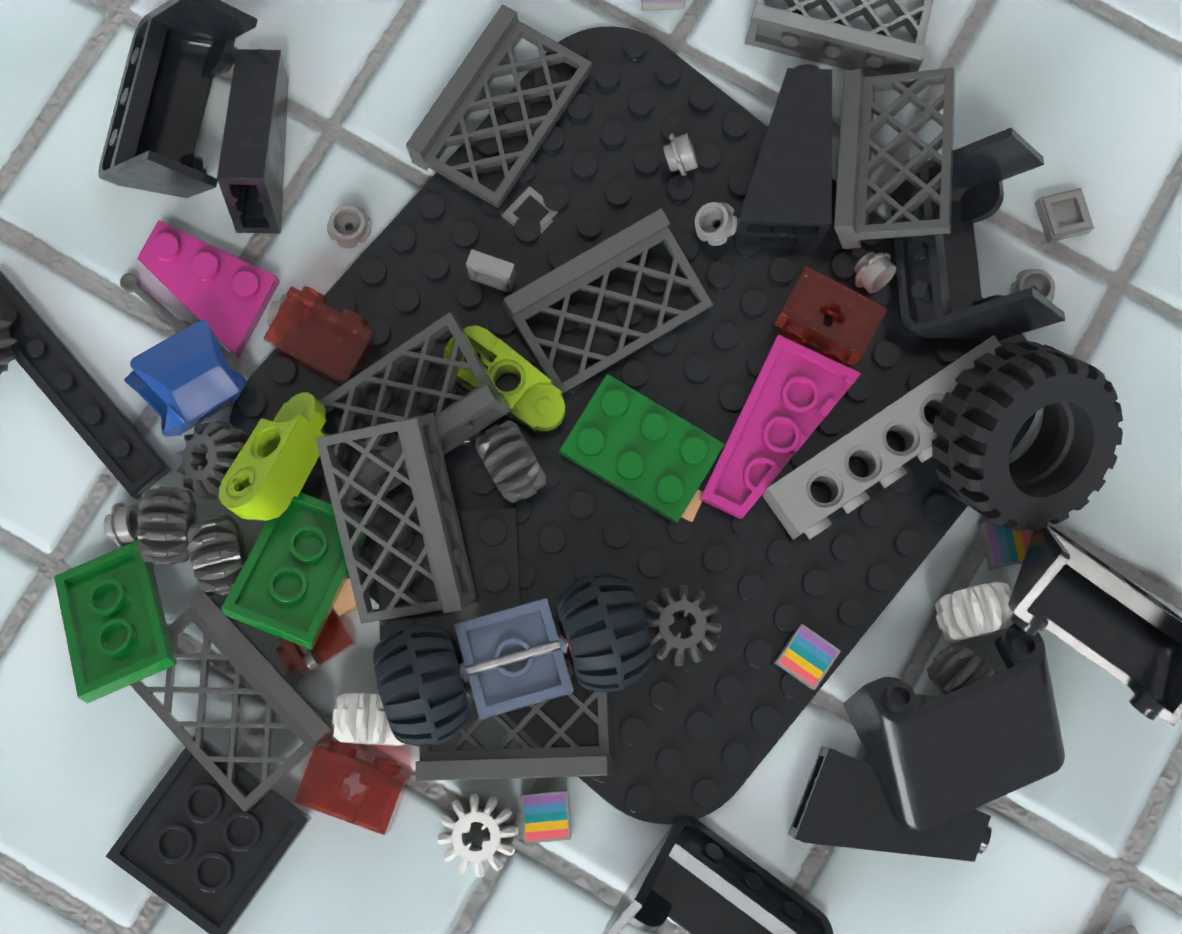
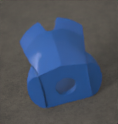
(185, 379)

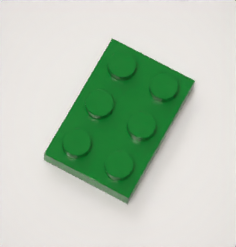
(641, 448)
(292, 573)
(113, 622)

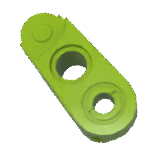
(534, 401)
(275, 461)

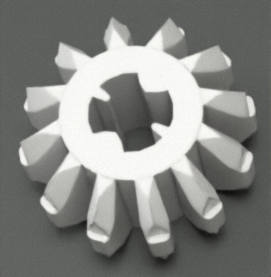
(974, 612)
(362, 720)
(490, 844)

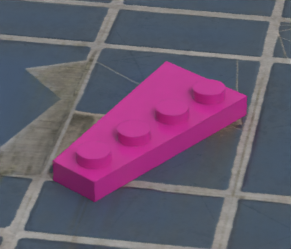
(778, 417)

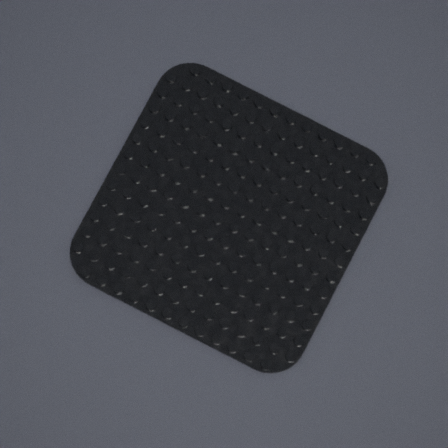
(700, 728)

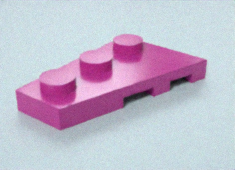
(210, 283)

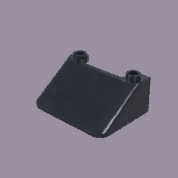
(1102, 619)
(965, 744)

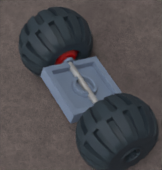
(512, 659)

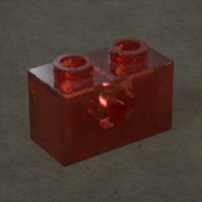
(852, 313)
(326, 792)

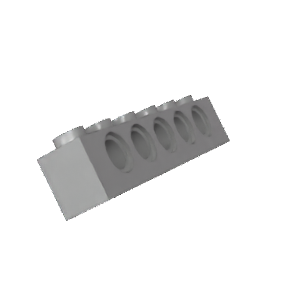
(791, 495)

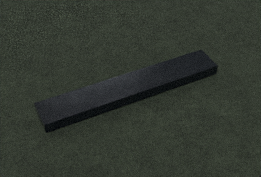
(79, 396)

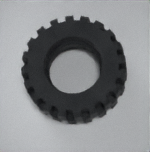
(1063, 461)

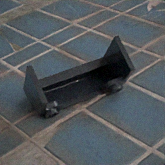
(166, 95)
(941, 271)
(711, 890)

